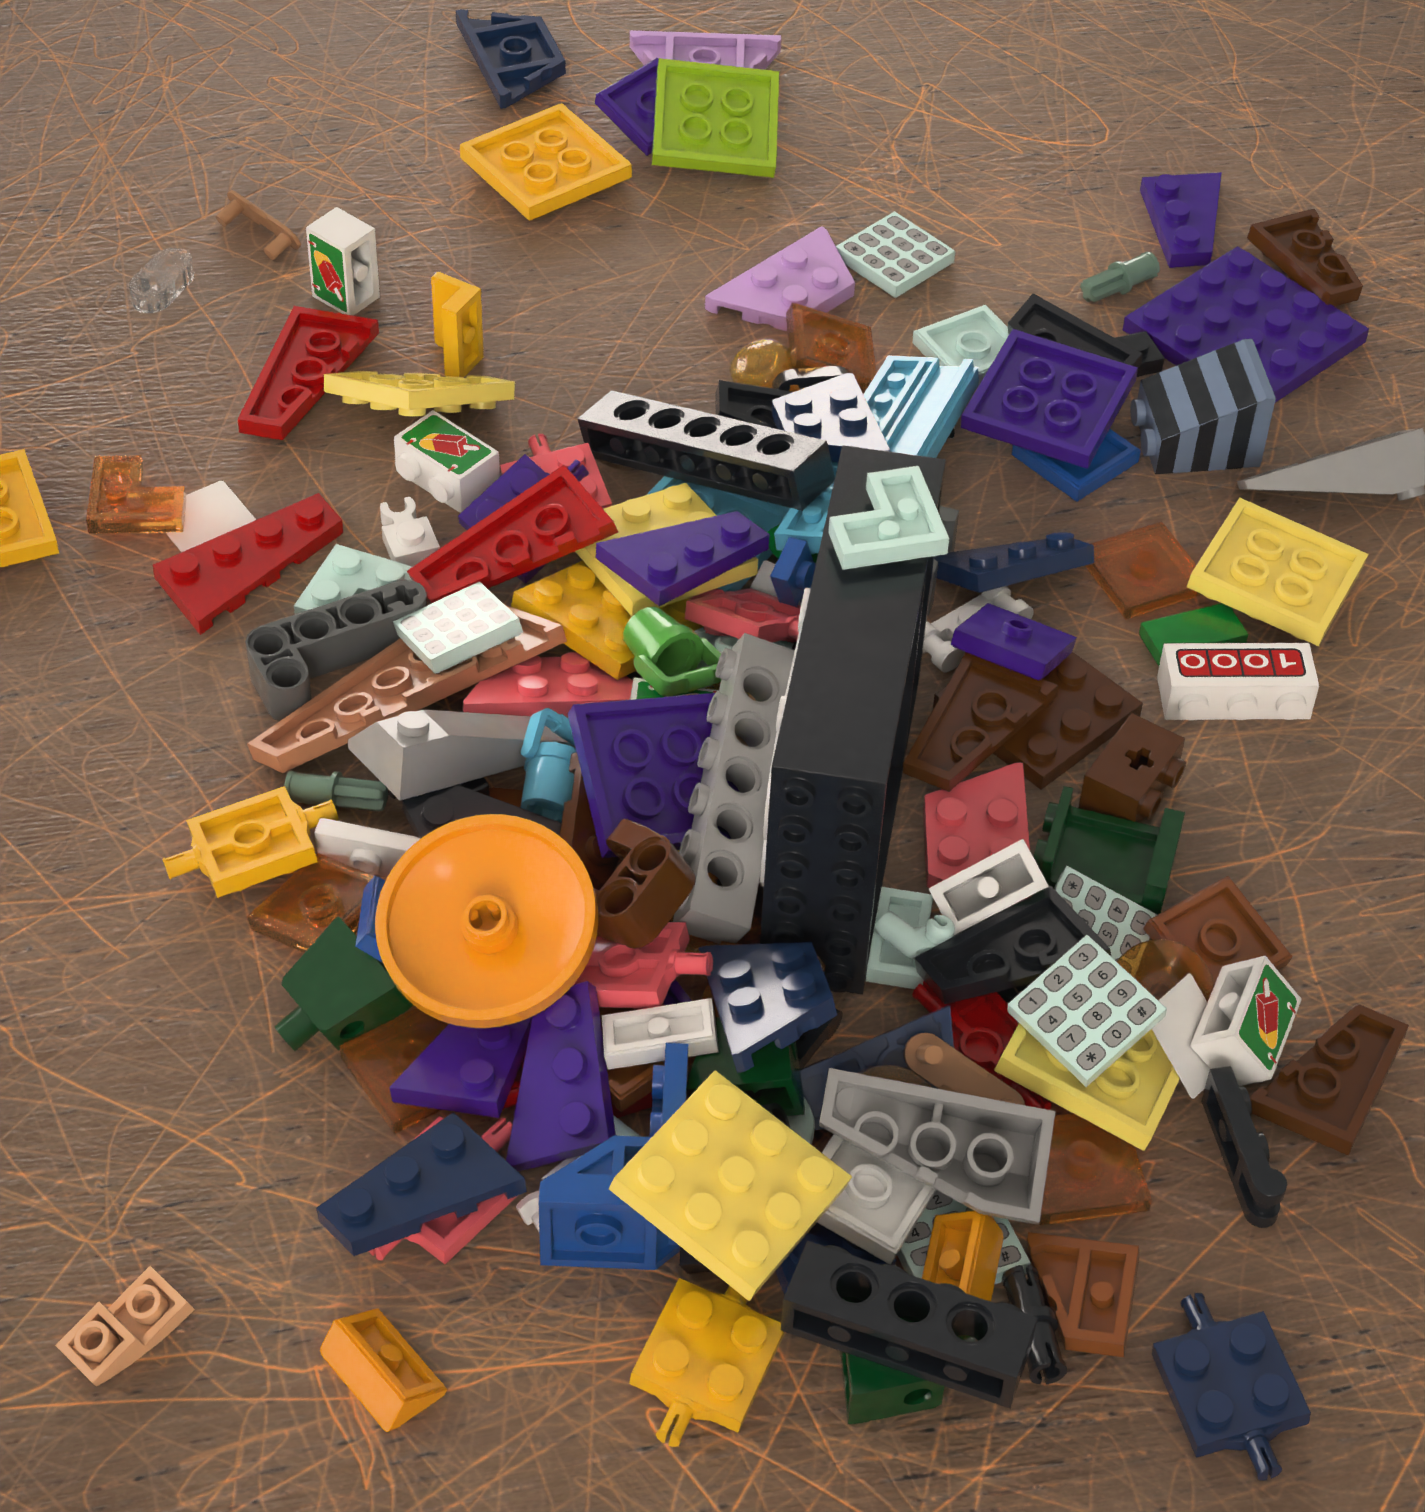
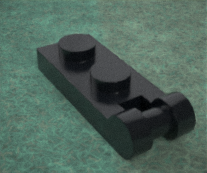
(1242, 1148)

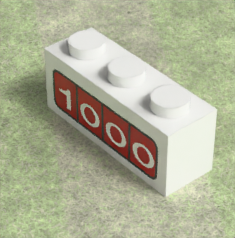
(1237, 681)

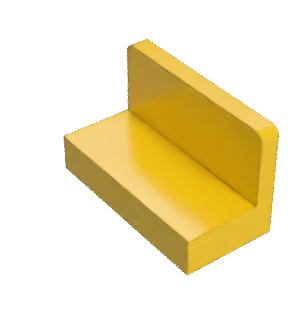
(457, 323)

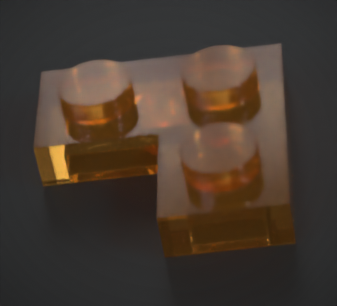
(123, 506)

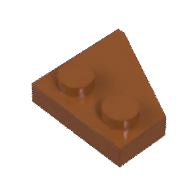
(1088, 1289)

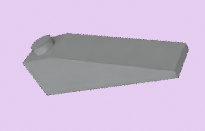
(1370, 467)
(442, 748)

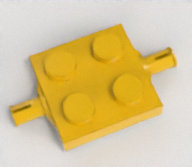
(251, 841)
(706, 1358)

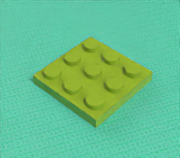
(716, 118)

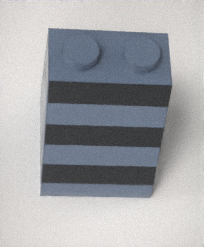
(1206, 412)

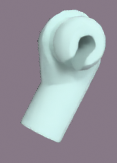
(914, 940)

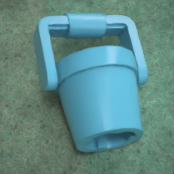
(547, 765)

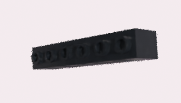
(708, 449)

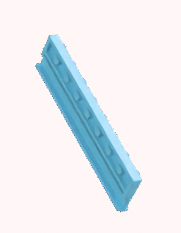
(915, 410)

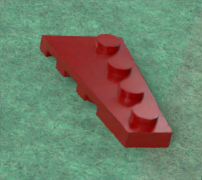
(293, 375)
(518, 537)
(229, 567)

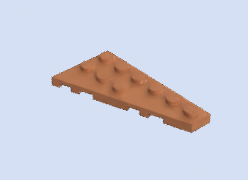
(387, 687)

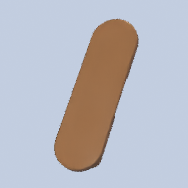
(283, 234)
(953, 1071)

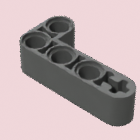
(323, 640)

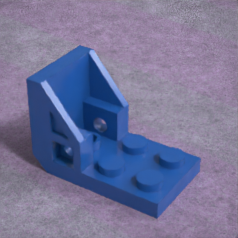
(585, 1220)

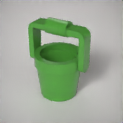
(669, 653)

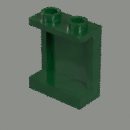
(1110, 850)

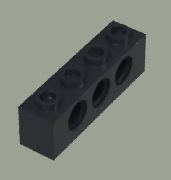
(923, 1348)

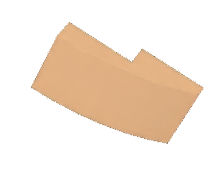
(118, 1336)

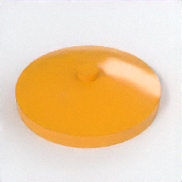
(487, 921)

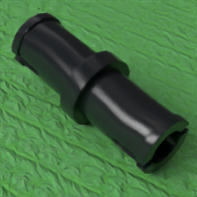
(1029, 1298)

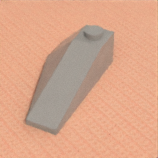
(959, 1143)

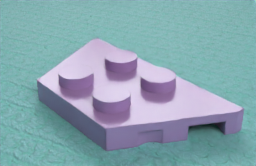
(709, 48)
(802, 273)

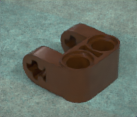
(643, 888)

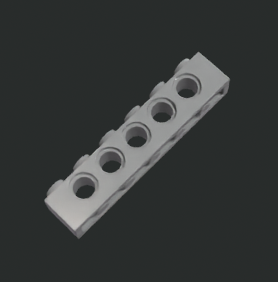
(727, 910)

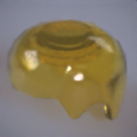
(760, 363)

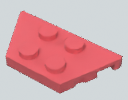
(546, 684)
(973, 821)

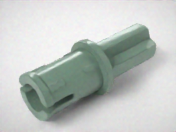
(1120, 277)
(343, 791)

